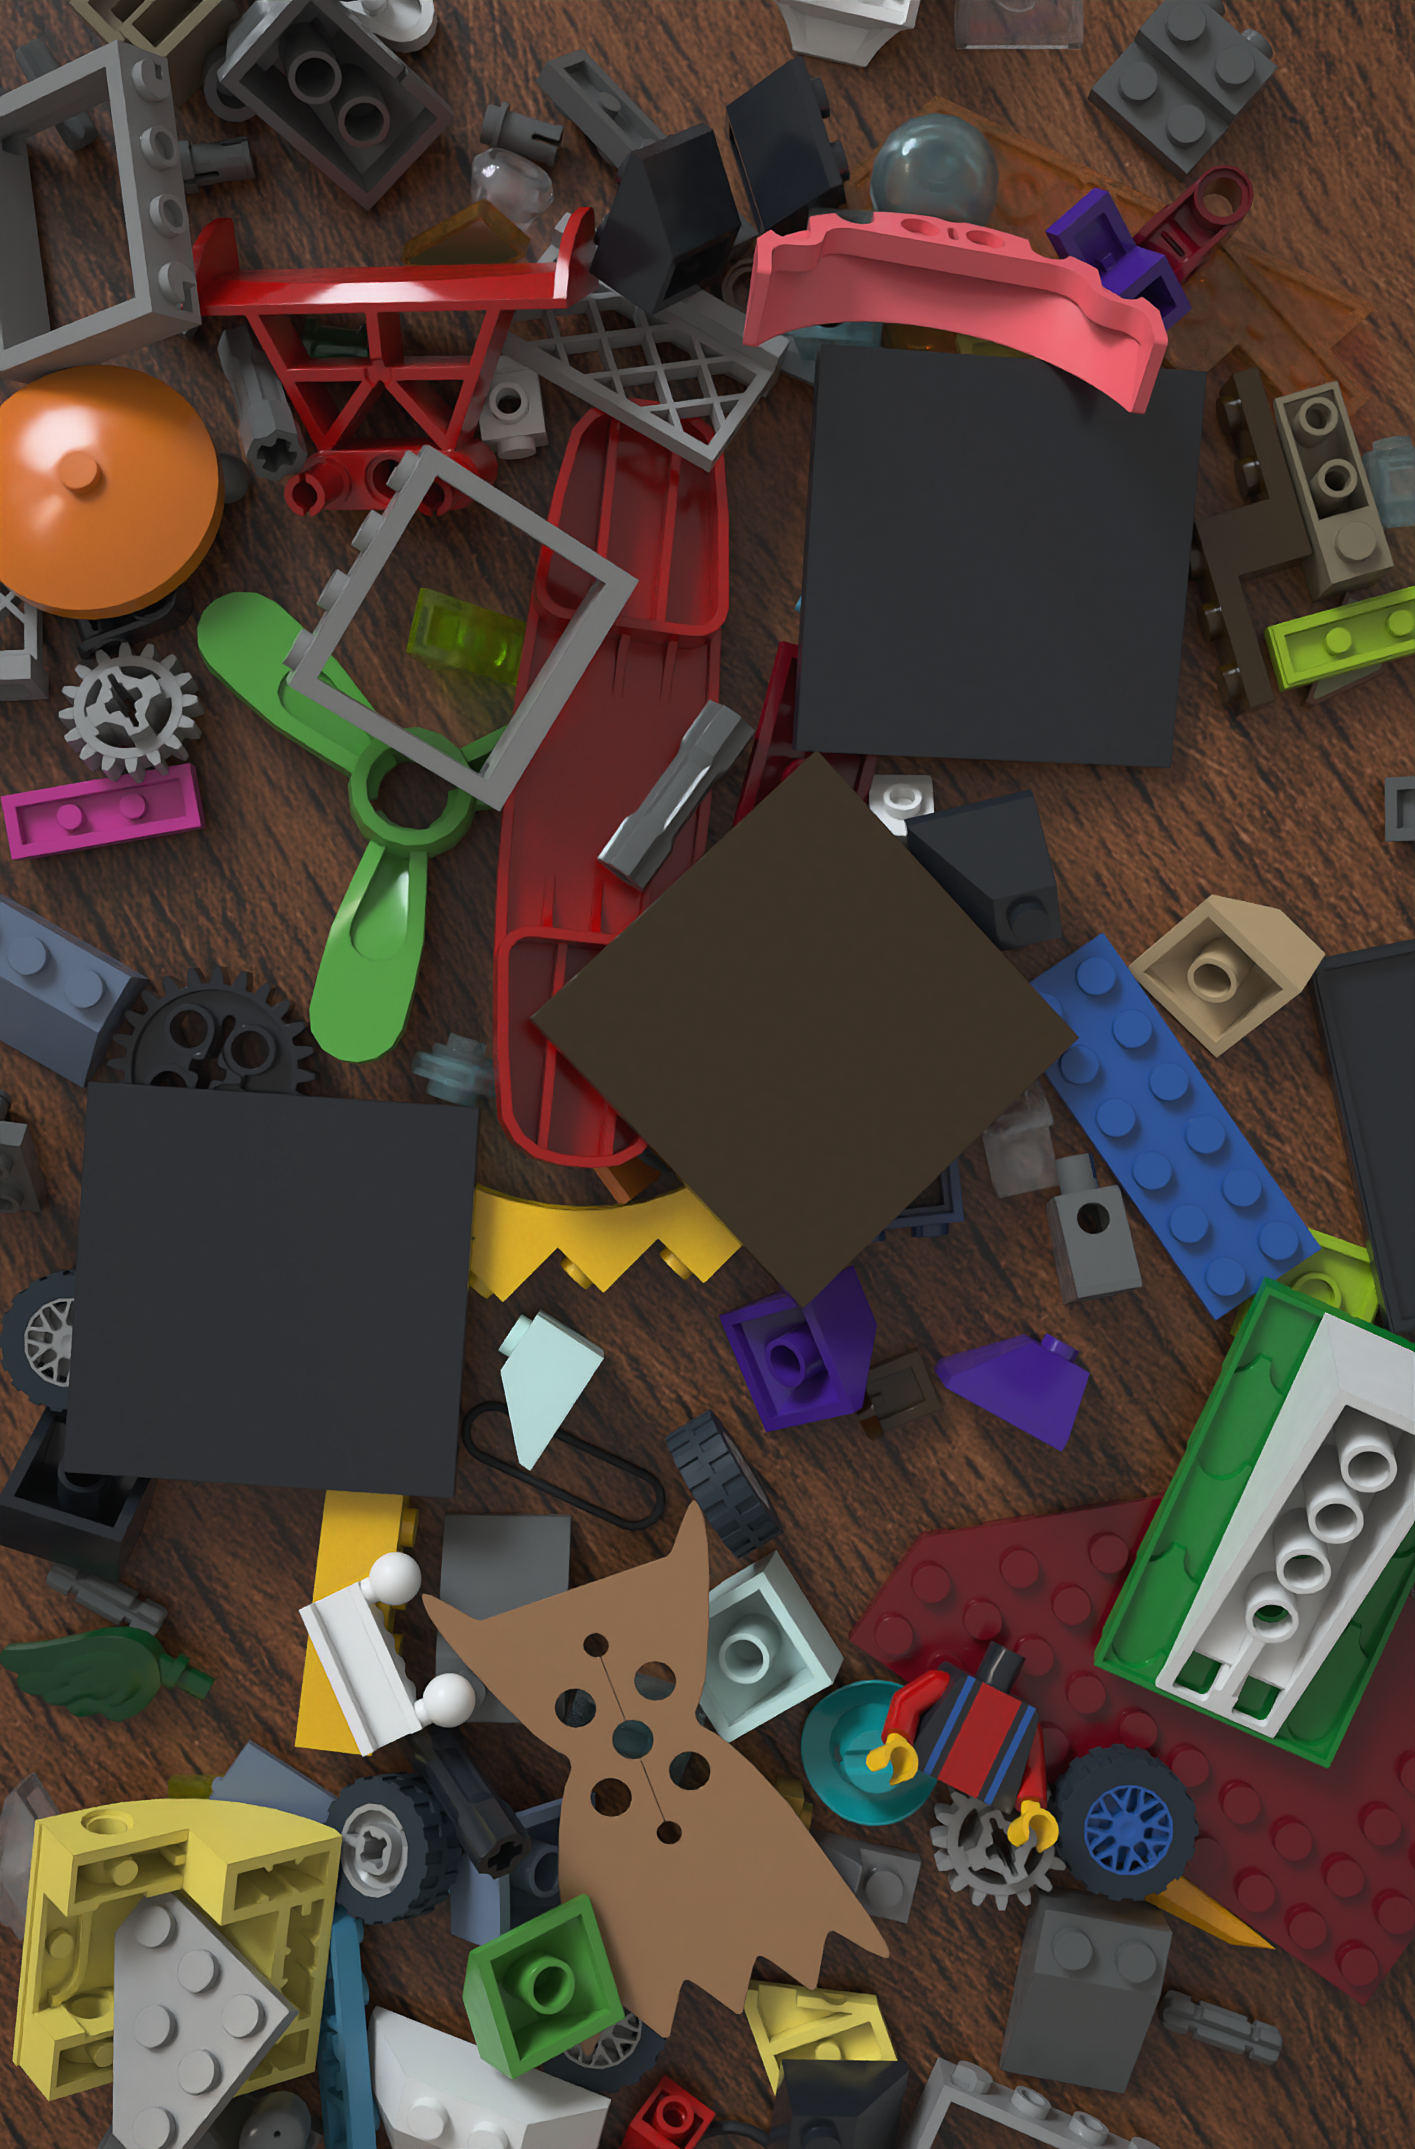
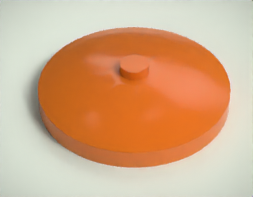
(104, 491)

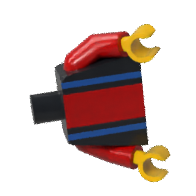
(974, 1739)

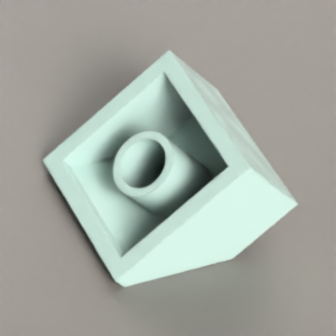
(543, 1379)
(763, 1648)

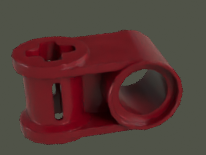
(1188, 230)

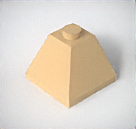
(1227, 968)

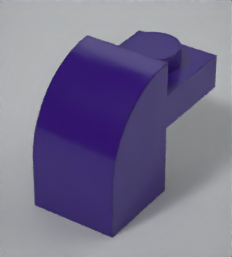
(1100, 238)

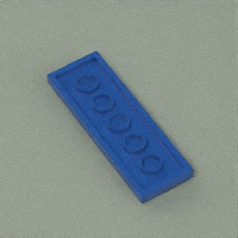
(1167, 1134)

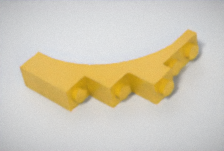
(598, 1240)

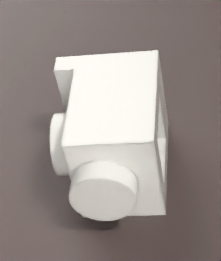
(520, 432)

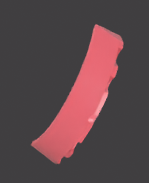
(957, 282)

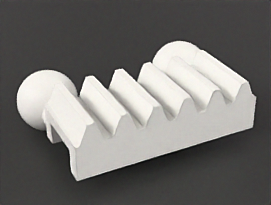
(365, 1666)

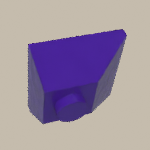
(805, 1359)
(1021, 1383)

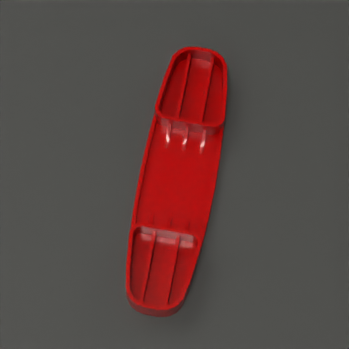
(601, 757)

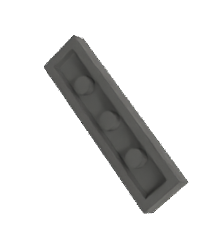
(609, 117)

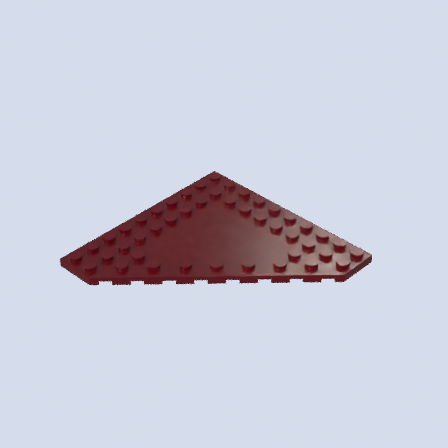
(1281, 1841)

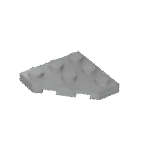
(185, 2024)

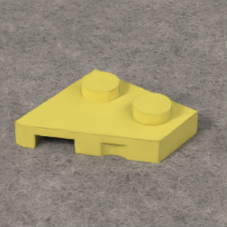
(815, 2025)

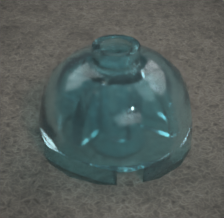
(936, 170)

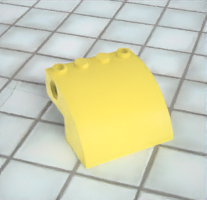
(244, 1866)

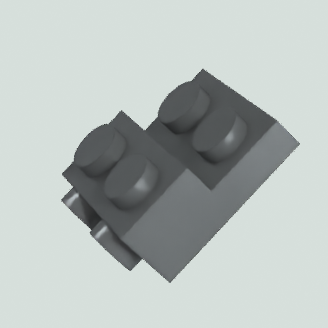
(1184, 82)

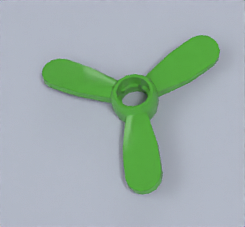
(379, 930)

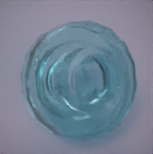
(456, 1070)

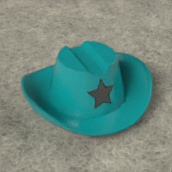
(835, 1751)

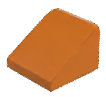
(627, 1179)

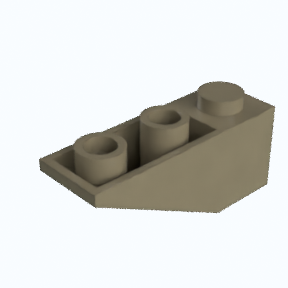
(1331, 493)

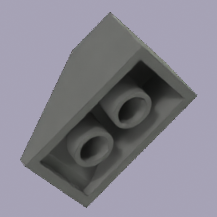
(495, 1567)
(1085, 1988)

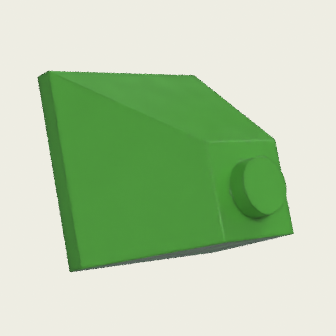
(540, 1989)

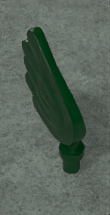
(102, 1671)

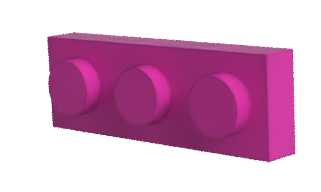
(102, 813)

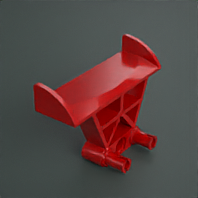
(355, 471)

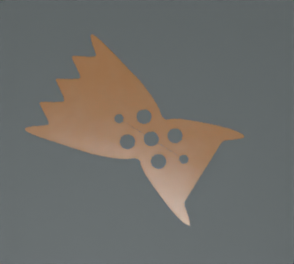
(745, 1867)

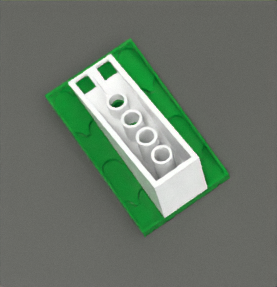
(1280, 1531)

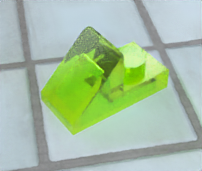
(465, 638)

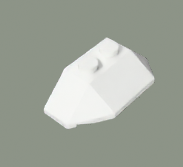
(444, 2096)

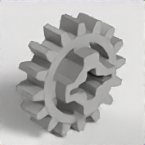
(101, 715)
(978, 1849)

